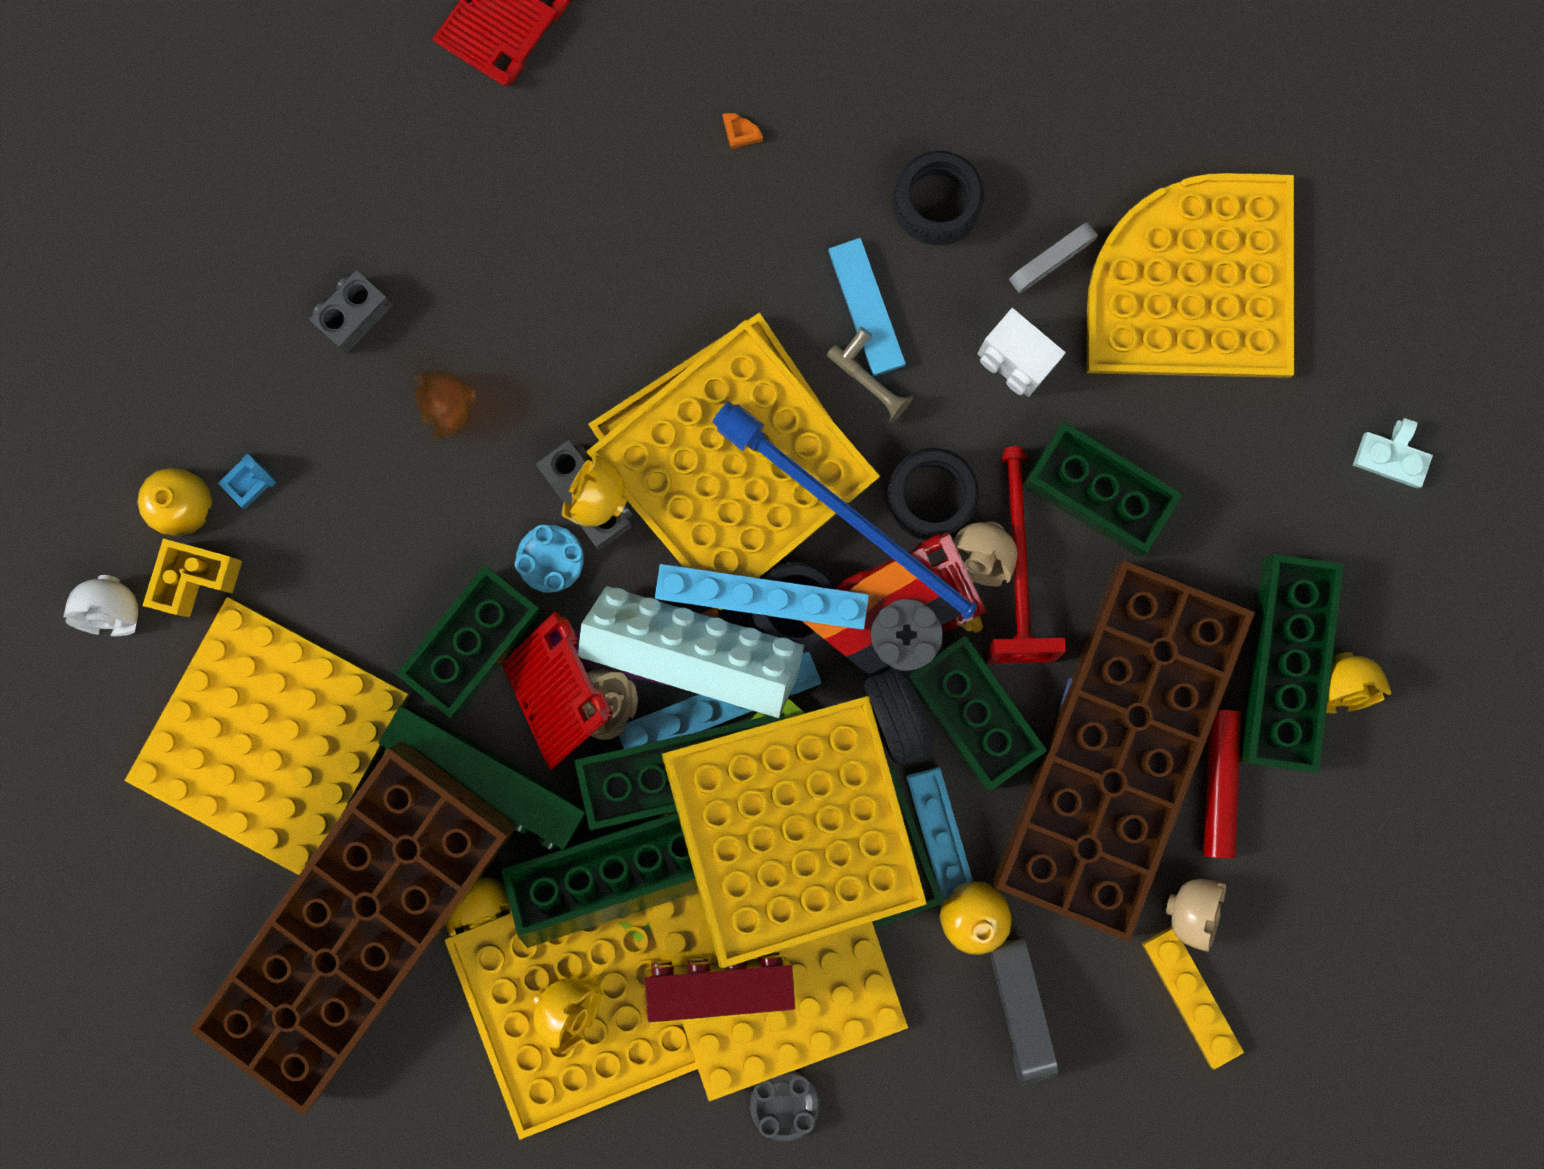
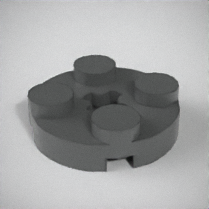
(921, 649)

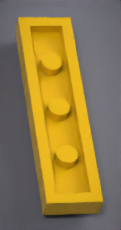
(1192, 998)

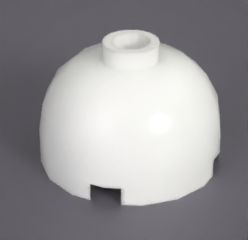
(102, 605)

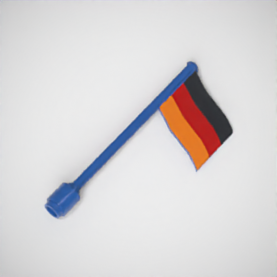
(897, 581)

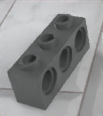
(562, 482)

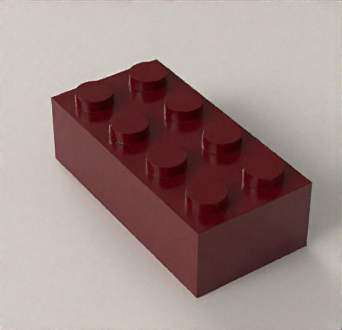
(710, 991)

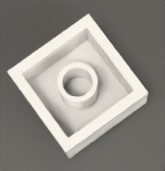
(1019, 353)

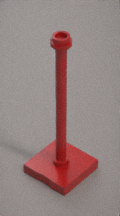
(1024, 646)

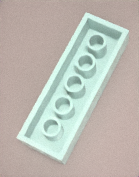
(690, 651)

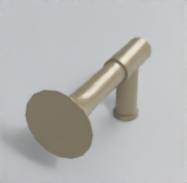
(845, 359)

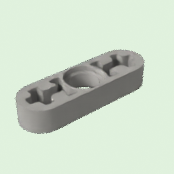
(1053, 257)

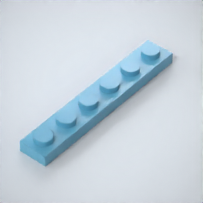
(762, 596)
(701, 713)

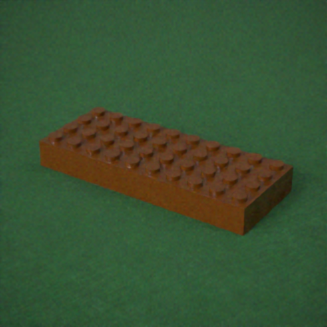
(1123, 750)
(352, 926)

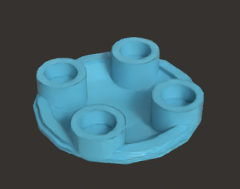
(549, 558)

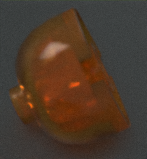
(444, 402)

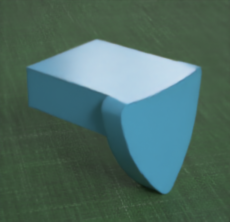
(247, 481)

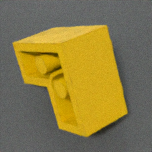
(180, 573)

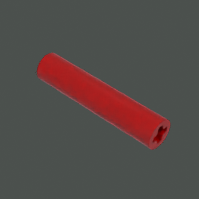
(1222, 785)

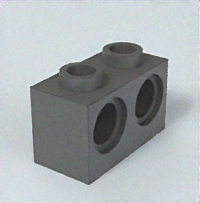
(357, 317)

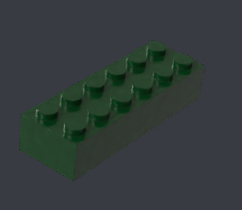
(1291, 663)
(634, 780)
(496, 781)
(599, 880)

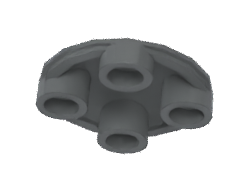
(785, 1107)

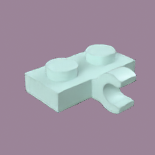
(1393, 457)

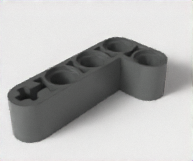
(1024, 1013)

